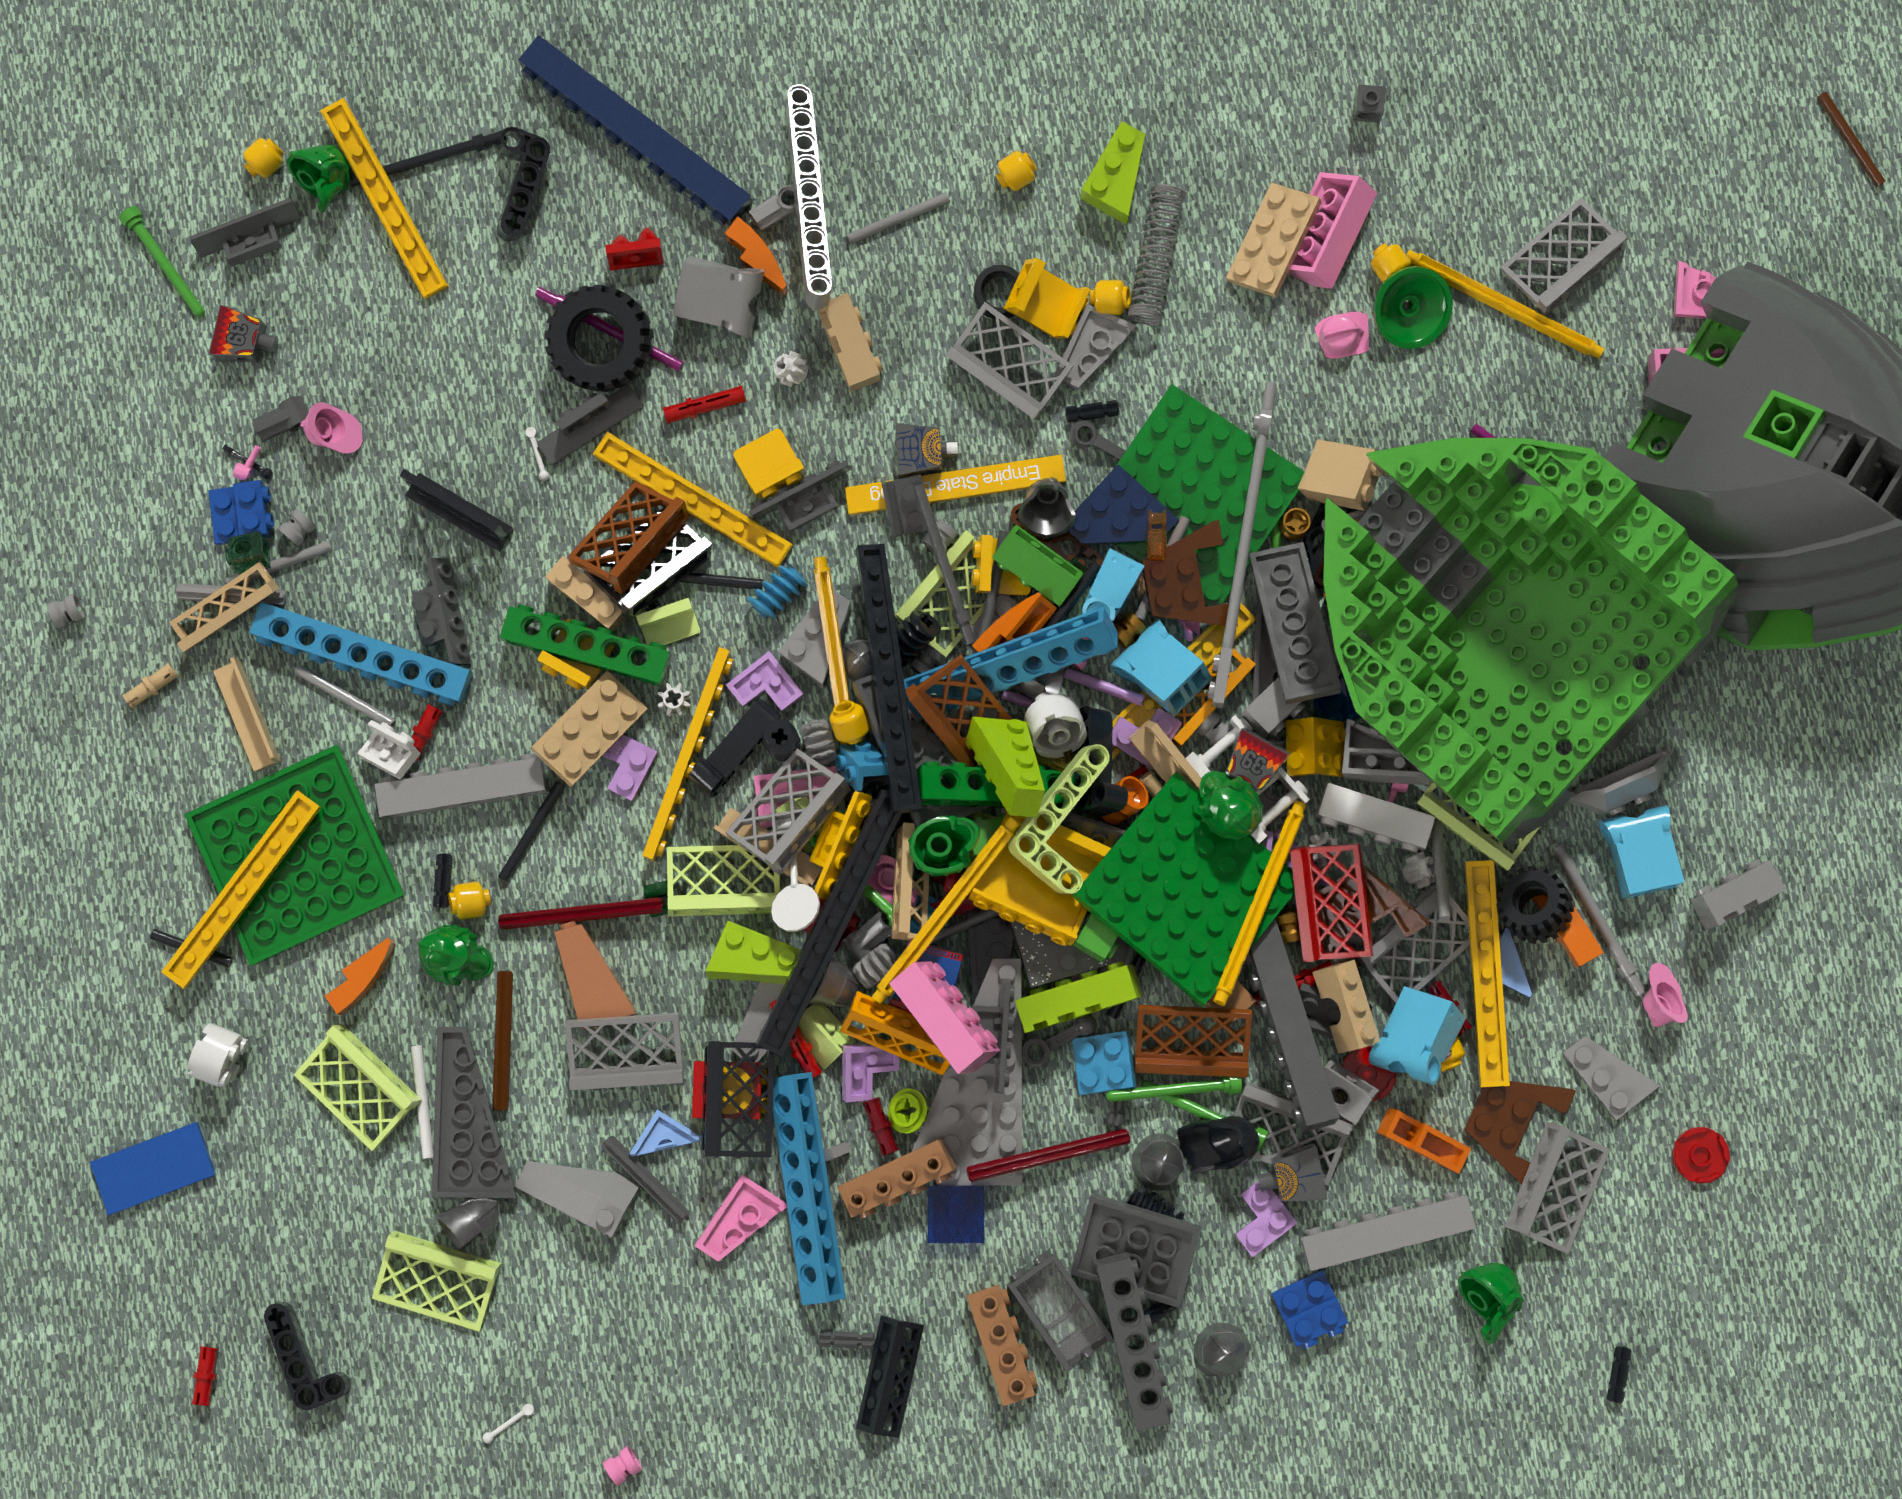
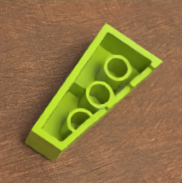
(1009, 762)
(1078, 998)

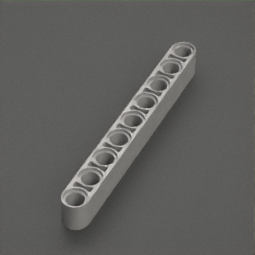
(806, 206)

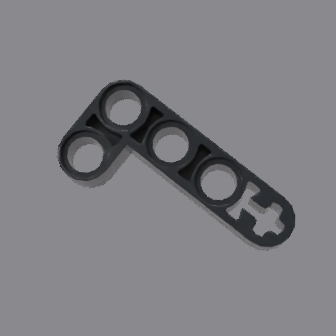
(519, 187)
(733, 749)
(1102, 796)
(300, 1353)

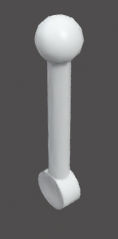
(531, 433)
(527, 1409)

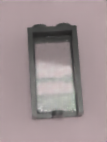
(1059, 1310)

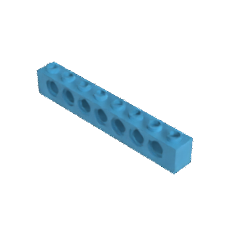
(270, 618)
(1018, 654)
(807, 1189)

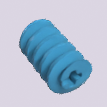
(777, 592)

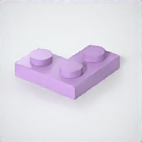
(767, 676)
(1123, 729)
(634, 765)
(858, 1067)
(1271, 1219)

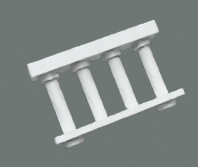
(1296, 789)

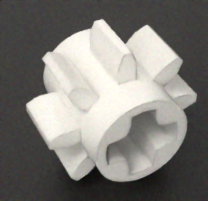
(790, 368)
(666, 698)
(1322, 840)
(1419, 870)

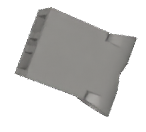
(718, 294)

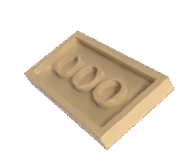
(1273, 239)
(589, 728)

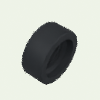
(988, 274)

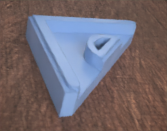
(1512, 970)
(663, 1134)

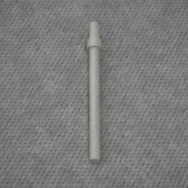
(1626, 968)

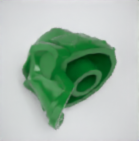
(320, 172)
(1229, 805)
(943, 845)
(452, 955)
(1493, 1295)

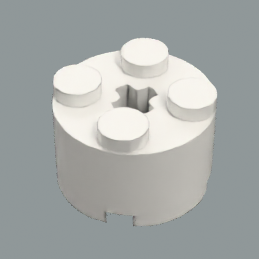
(1055, 725)
(216, 1055)

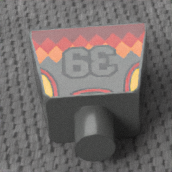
(239, 337)
(1256, 759)

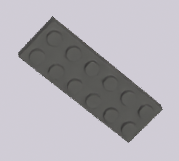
(1294, 623)

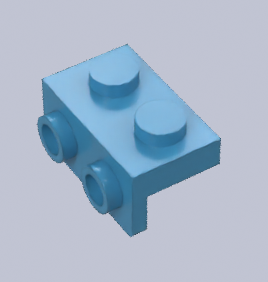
(858, 762)

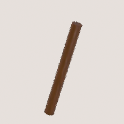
(1851, 139)

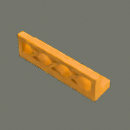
(1197, 718)
(899, 1025)

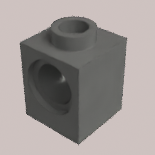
(1369, 103)

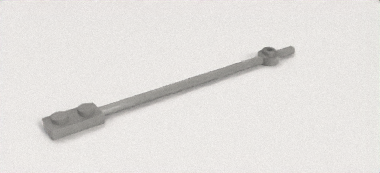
(1222, 662)

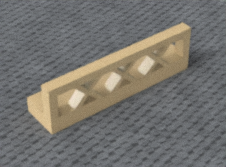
(230, 614)
(1162, 754)
(903, 888)

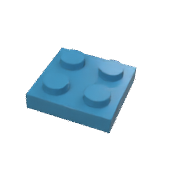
(1104, 1063)

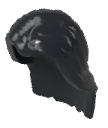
(1218, 1143)

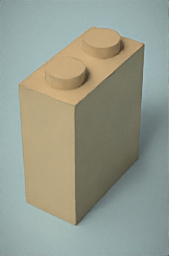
(1340, 475)

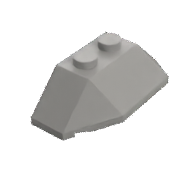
(1622, 786)

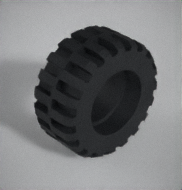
(563, 329)

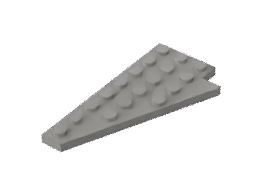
(966, 1109)

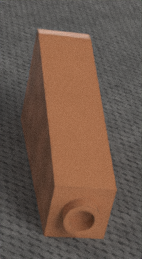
(589, 977)

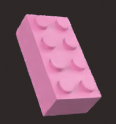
(945, 1016)

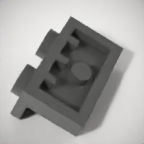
(1320, 1012)

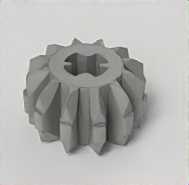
(819, 741)
(875, 965)

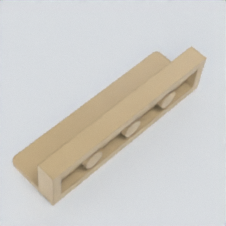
(247, 715)
(807, 871)

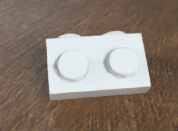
(389, 750)

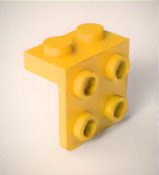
(769, 464)
(981, 576)
(575, 673)
(1315, 747)

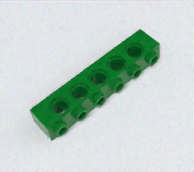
(652, 671)
(960, 793)

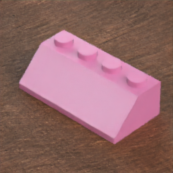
(1334, 228)

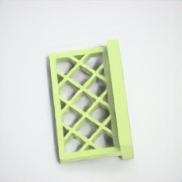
(931, 584)
(1468, 832)
(718, 903)
(368, 1065)
(440, 1256)

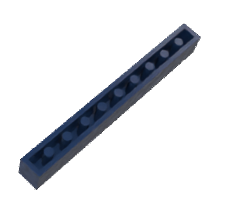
(635, 131)

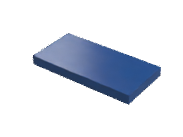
(153, 1168)

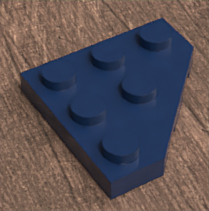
(1117, 512)

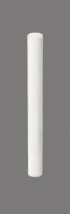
(422, 1107)

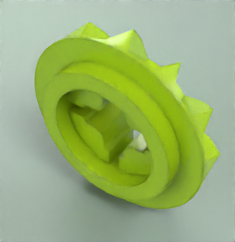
(903, 1101)

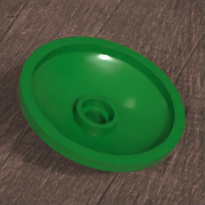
(1427, 311)

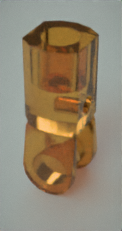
(1156, 537)

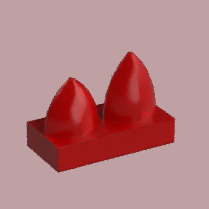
(639, 253)

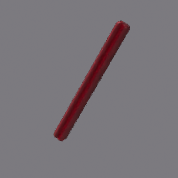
(580, 913)
(1048, 1155)

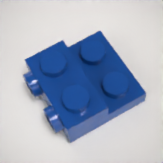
(240, 510)
(1310, 1309)

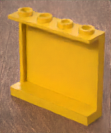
(1025, 898)

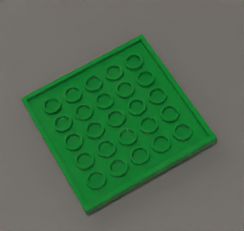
(1203, 472)
(328, 874)
(1181, 890)

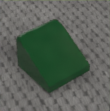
(658, 890)

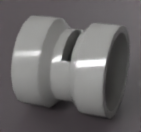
(297, 527)
(947, 535)
(65, 611)
(1213, 721)

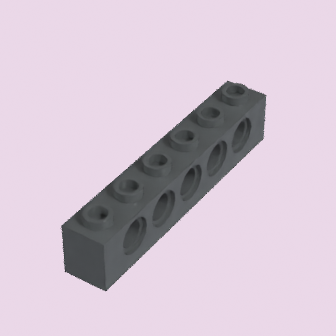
(1144, 1413)

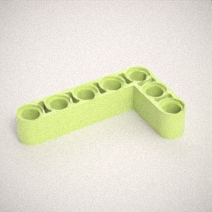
(1054, 817)

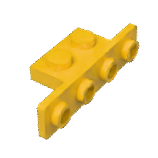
(837, 840)

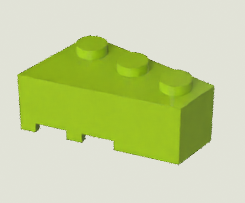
(1115, 174)
(750, 957)

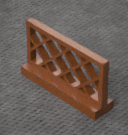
(646, 544)
(939, 721)
(1196, 1062)

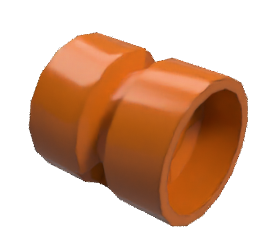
(1137, 800)

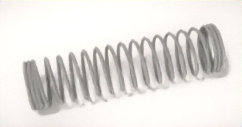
(1135, 310)

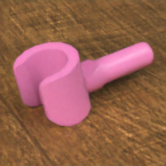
(243, 471)
(1188, 627)
(1402, 788)

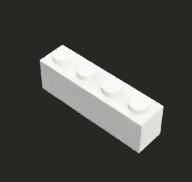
(1375, 817)

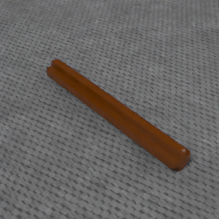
(502, 1040)

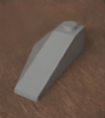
(585, 1194)

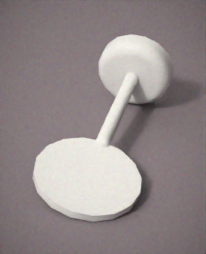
(796, 904)

